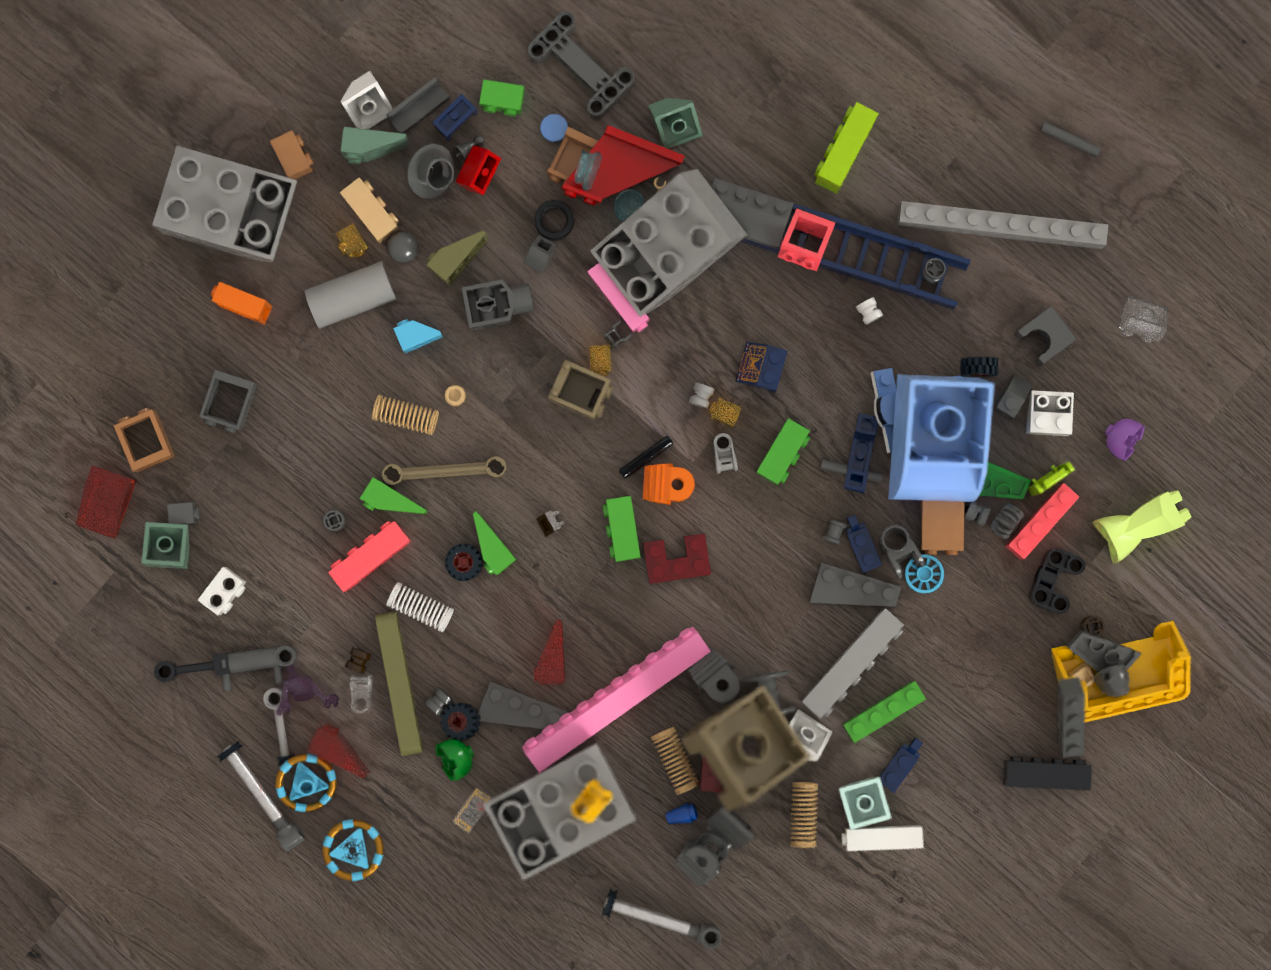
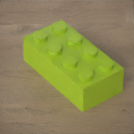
(848, 143)

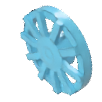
(925, 574)

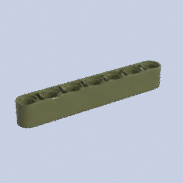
(399, 683)

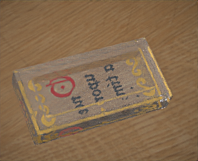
(471, 810)

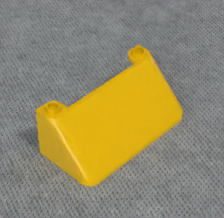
(1154, 678)

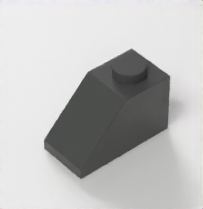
(1013, 397)

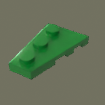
(1004, 483)

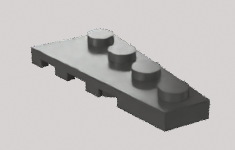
(846, 587)
(517, 709)

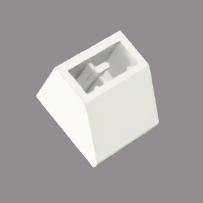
(1050, 413)

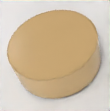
(455, 395)

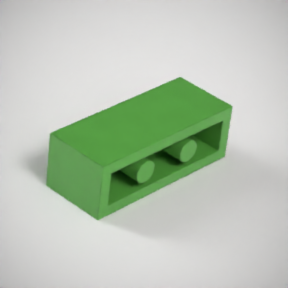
(783, 452)
(622, 529)

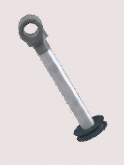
(288, 834)
(661, 920)

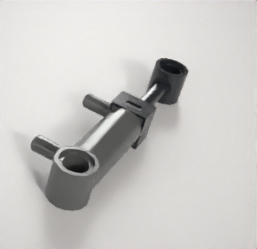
(234, 662)

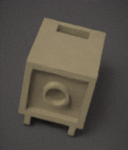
(576, 387)

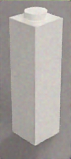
(883, 838)

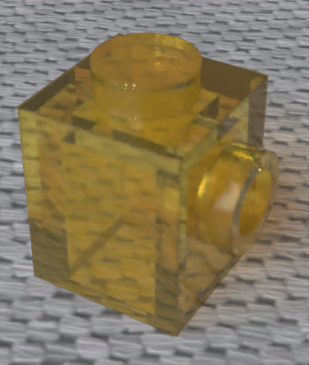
(351, 241)

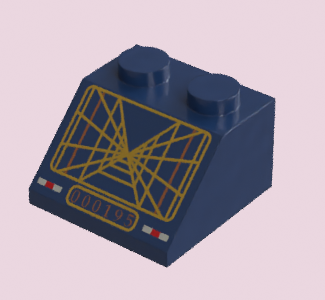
(761, 366)

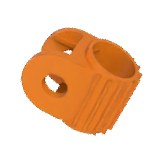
(659, 480)

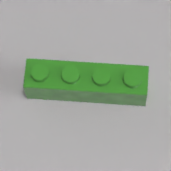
(883, 711)

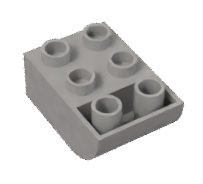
(224, 205)
(668, 242)
(537, 813)

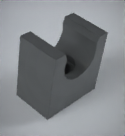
(1052, 329)

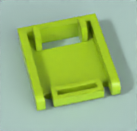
(1048, 480)

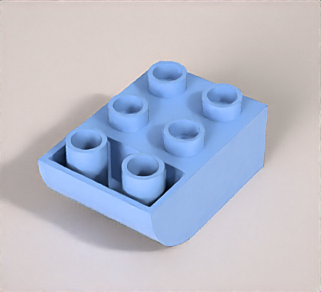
(940, 438)

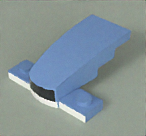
(884, 403)

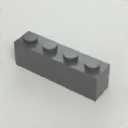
(1070, 717)

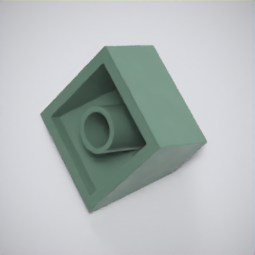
(166, 545)

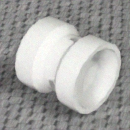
(869, 311)

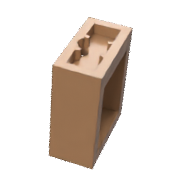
(154, 458)

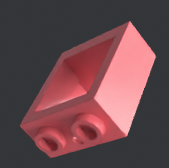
(812, 225)

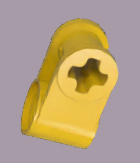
(591, 801)

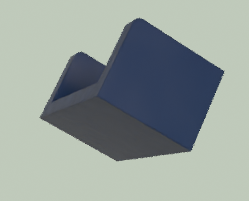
(454, 116)

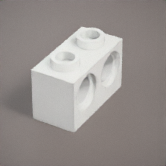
(218, 587)

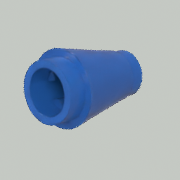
(683, 814)

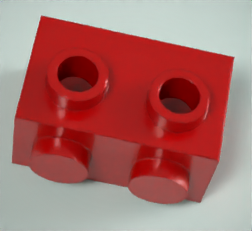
(478, 170)

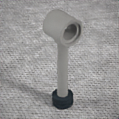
(279, 725)

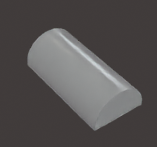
(350, 294)

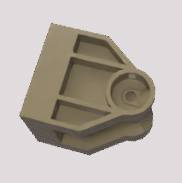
(720, 743)

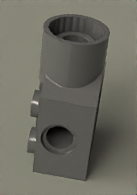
(495, 303)

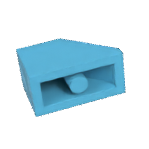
(415, 335)

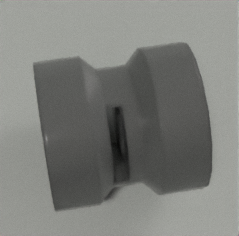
(936, 267)
(977, 513)
(334, 520)
(439, 701)

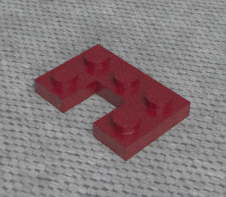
(664, 570)

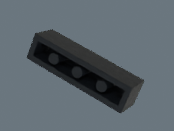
(1047, 774)

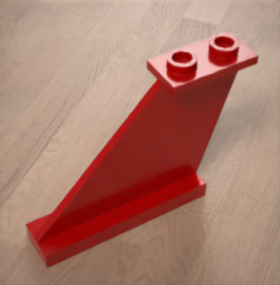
(623, 164)

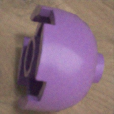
(1123, 437)

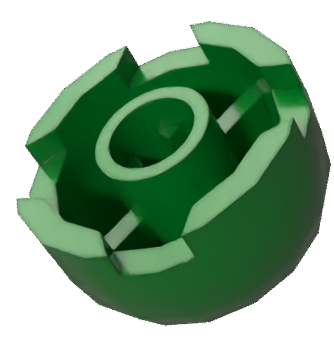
(455, 758)

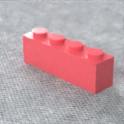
(1042, 521)
(369, 556)

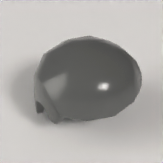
(402, 247)

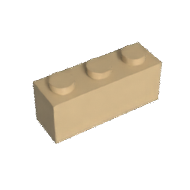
(370, 209)

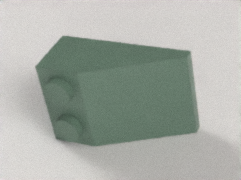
(366, 145)

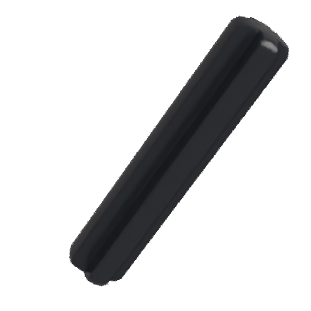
(646, 457)

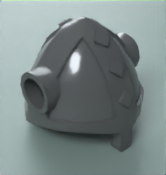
(1117, 683)

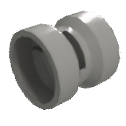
(701, 396)

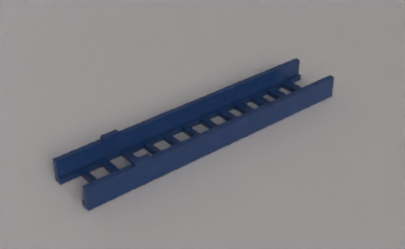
(887, 240)

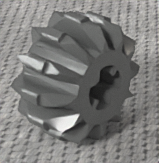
(1007, 521)

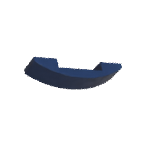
(860, 453)

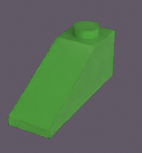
(384, 498)
(492, 548)

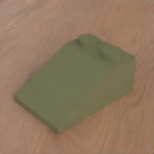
(454, 258)

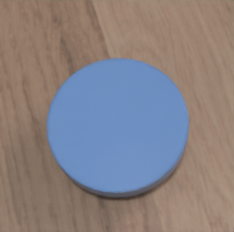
(553, 127)

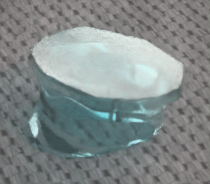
(587, 169)

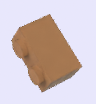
(291, 155)

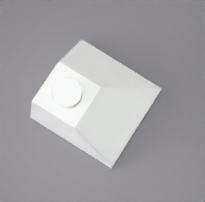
(366, 102)
(810, 733)

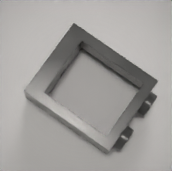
(219, 376)

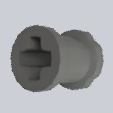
(834, 532)

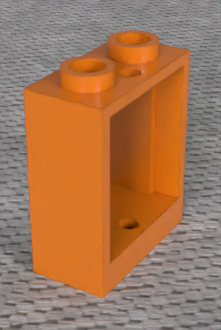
(241, 302)

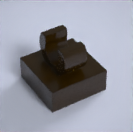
(549, 523)

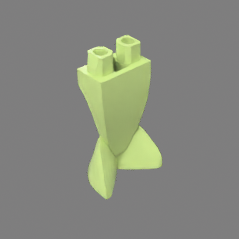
(1149, 520)

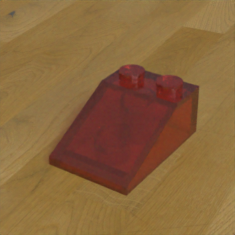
(104, 501)
(551, 663)
(336, 749)

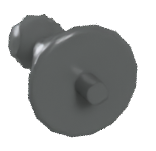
(464, 149)

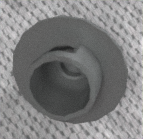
(430, 171)

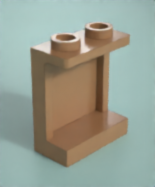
(569, 155)
(942, 527)

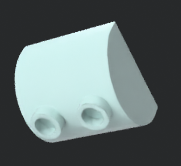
(864, 802)

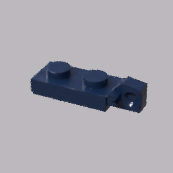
(862, 545)
(900, 765)

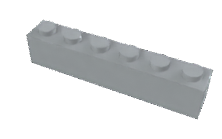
(852, 663)

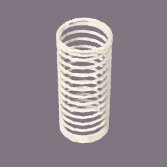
(441, 624)

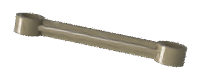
(444, 470)

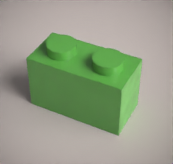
(502, 97)

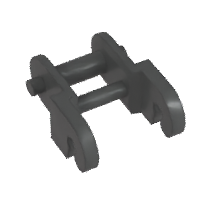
(614, 344)

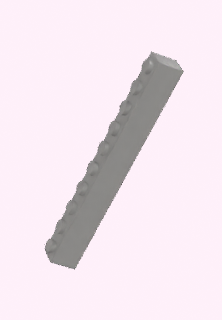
(1002, 225)

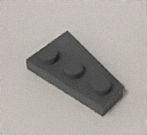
(1101, 652)

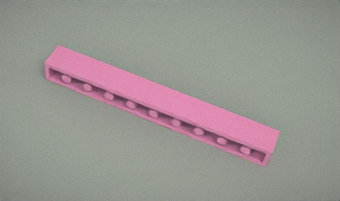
(615, 699)

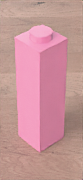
(617, 299)

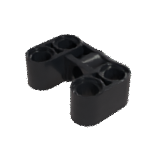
(1047, 576)

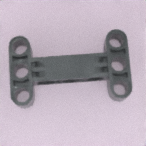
(581, 65)

